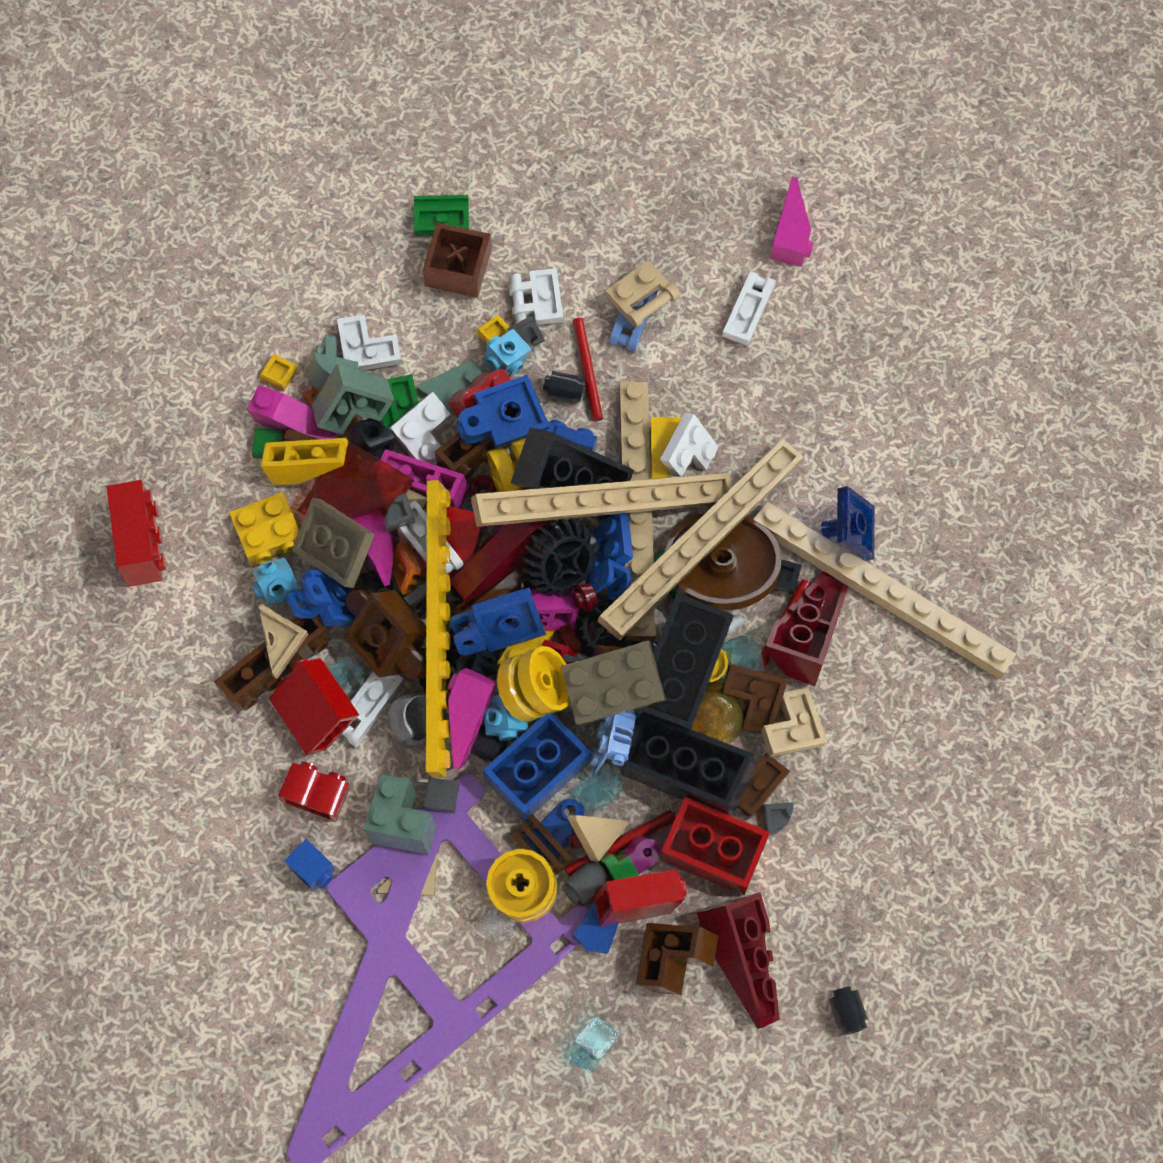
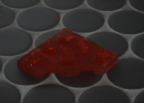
(359, 485)

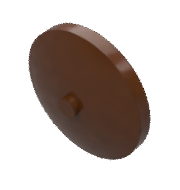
(736, 570)

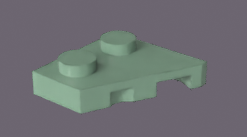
(451, 381)

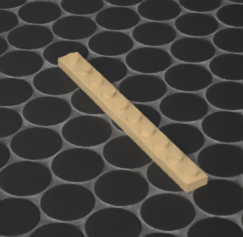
(636, 455)
(598, 499)
(699, 540)
(886, 591)

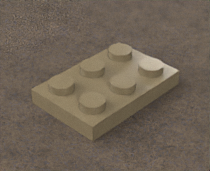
(333, 542)
(613, 683)

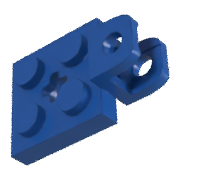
(489, 414)
(614, 552)
(321, 597)
(490, 627)

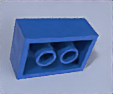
(537, 765)

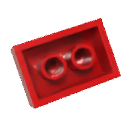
(136, 533)
(714, 845)

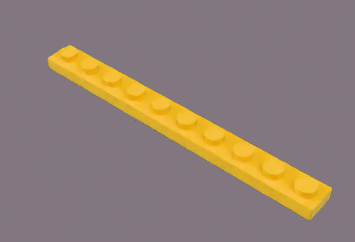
(436, 636)

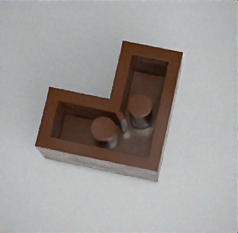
(667, 953)

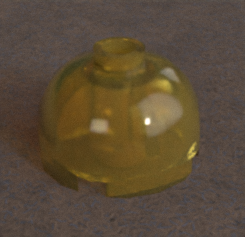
(719, 716)

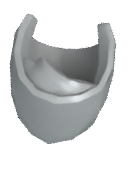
(408, 719)

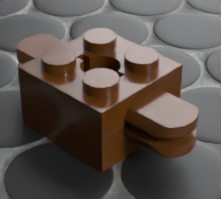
(386, 633)

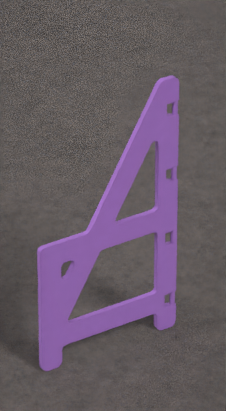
(393, 955)

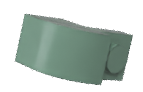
(324, 362)

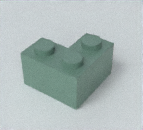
(351, 393)
(394, 822)

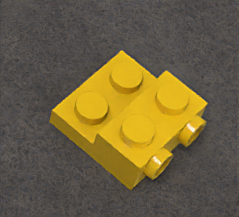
(266, 528)

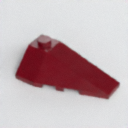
(495, 558)
(805, 631)
(743, 954)

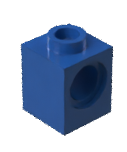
(310, 865)

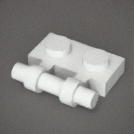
(545, 297)

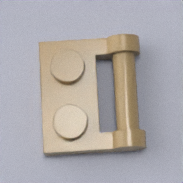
(636, 288)

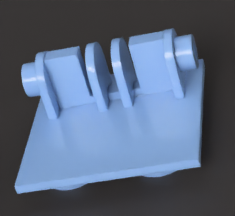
(613, 739)

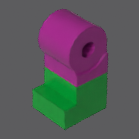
(633, 860)

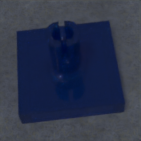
(853, 524)

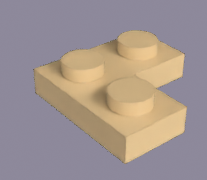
(800, 730)

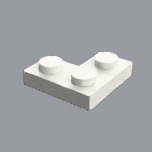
(367, 352)
(415, 426)
(689, 444)

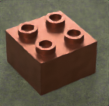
(457, 260)

